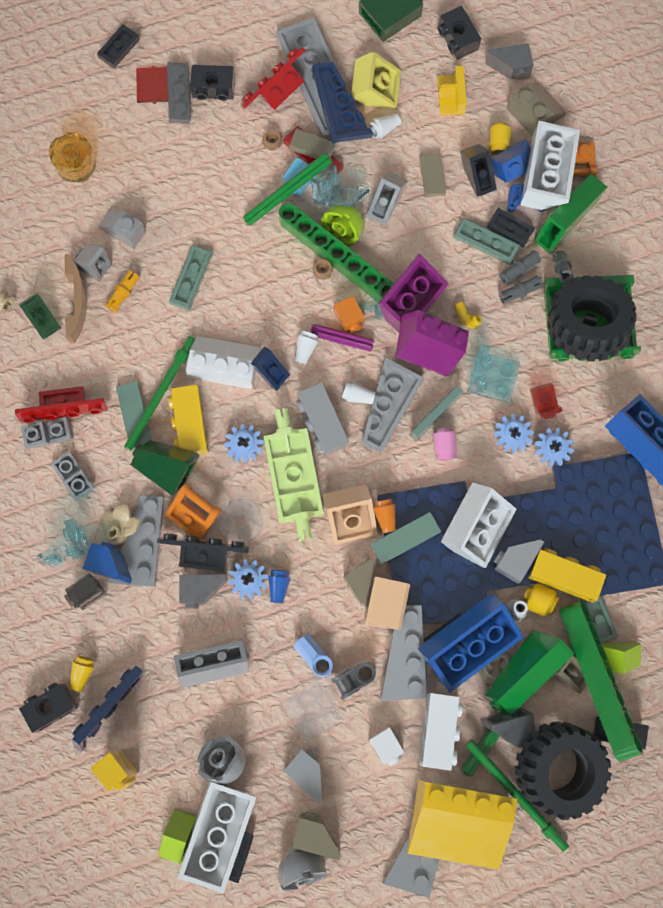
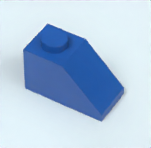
(511, 162)
(107, 562)

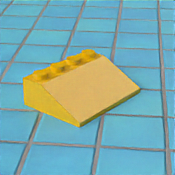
(461, 824)

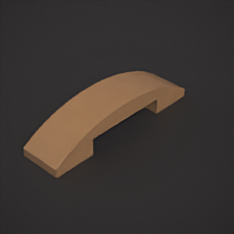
(75, 323)

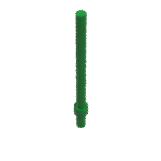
(180, 358)
(547, 828)

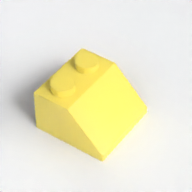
(375, 82)

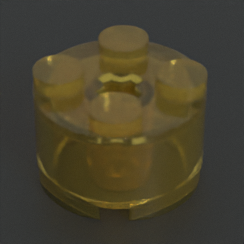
(72, 157)

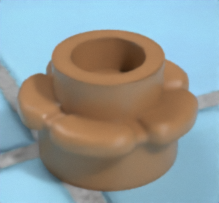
(272, 135)
(318, 265)

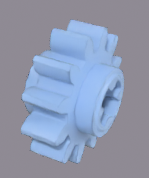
(521, 433)
(244, 435)
(557, 440)
(244, 571)

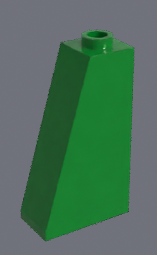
(568, 215)
(527, 671)

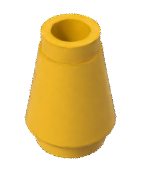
(81, 671)

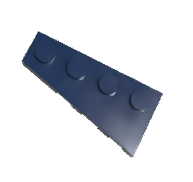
(338, 106)
(91, 727)

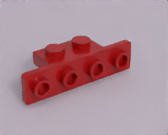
(279, 85)
(61, 403)

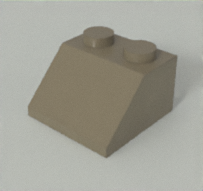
(534, 105)
(315, 837)

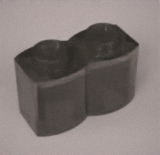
(84, 592)

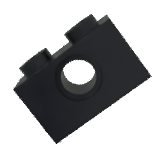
(458, 22)
(205, 74)
(33, 710)

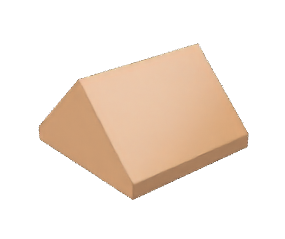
(387, 603)

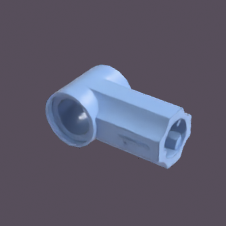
(313, 654)

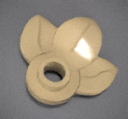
(119, 524)

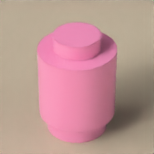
(445, 444)

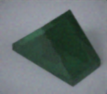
(40, 316)

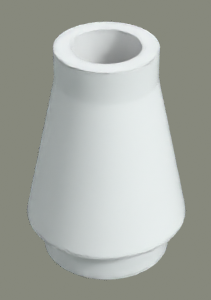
(384, 125)
(305, 346)
(357, 393)
(511, 607)

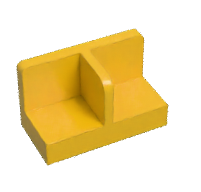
(452, 92)

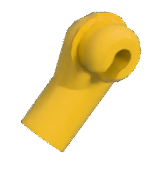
(466, 319)

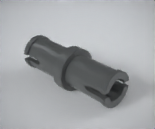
(562, 266)
(519, 267)
(520, 290)

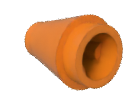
(386, 515)

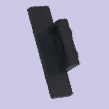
(203, 554)

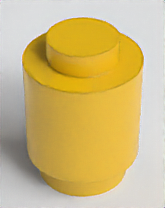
(499, 137)

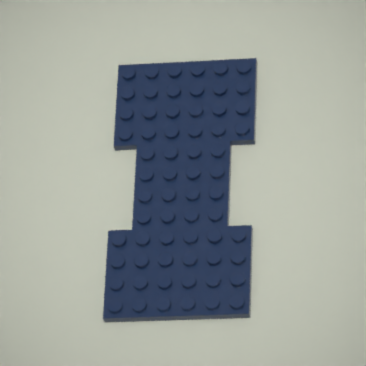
(593, 515)

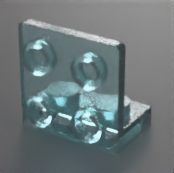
(329, 193)
(493, 376)
(76, 549)

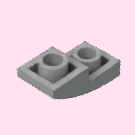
(47, 433)
(72, 475)

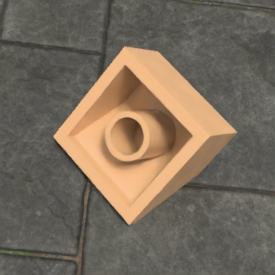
(350, 514)

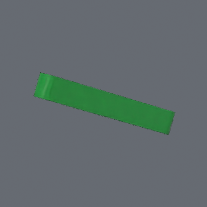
(332, 246)
(601, 681)

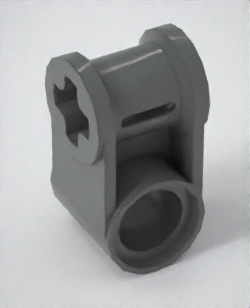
(352, 680)

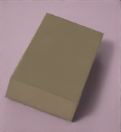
(310, 144)
(432, 175)

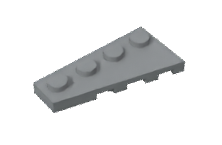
(393, 396)
(141, 548)
(406, 666)
(412, 872)

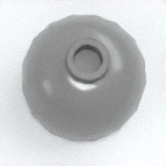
(221, 760)
(300, 869)

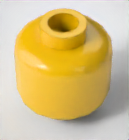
(541, 599)

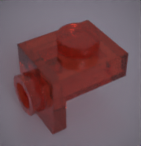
(545, 401)

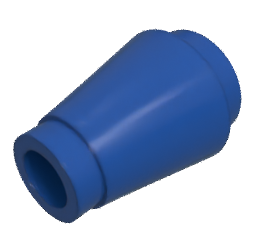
(278, 585)

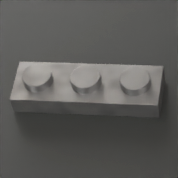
(178, 93)

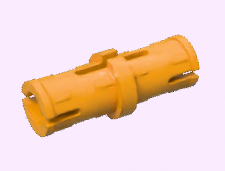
(122, 291)

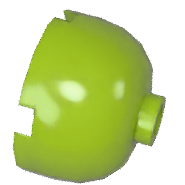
(344, 223)

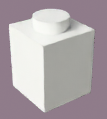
(387, 747)

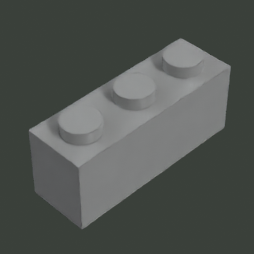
(322, 419)
(211, 664)

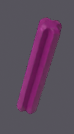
(343, 337)

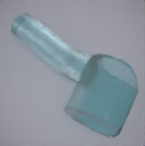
(378, 314)

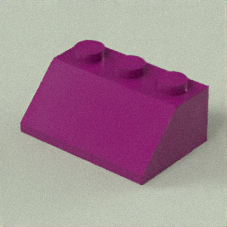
(412, 291)
(430, 342)

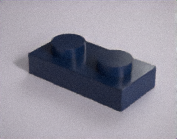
(270, 368)

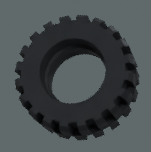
(596, 296)
(589, 778)

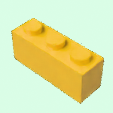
(188, 419)
(567, 575)
(115, 771)

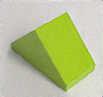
(623, 656)
(176, 836)

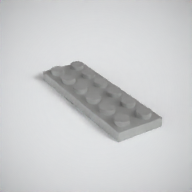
(309, 36)

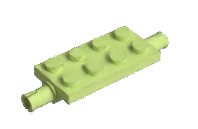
(293, 475)

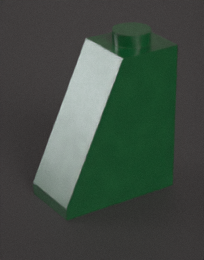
(389, 16)
(164, 464)

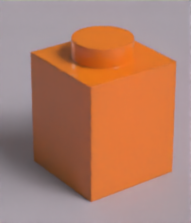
(349, 315)

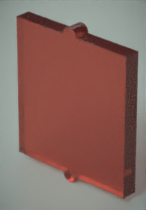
(151, 85)

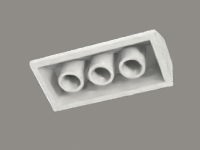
(550, 166)
(216, 836)

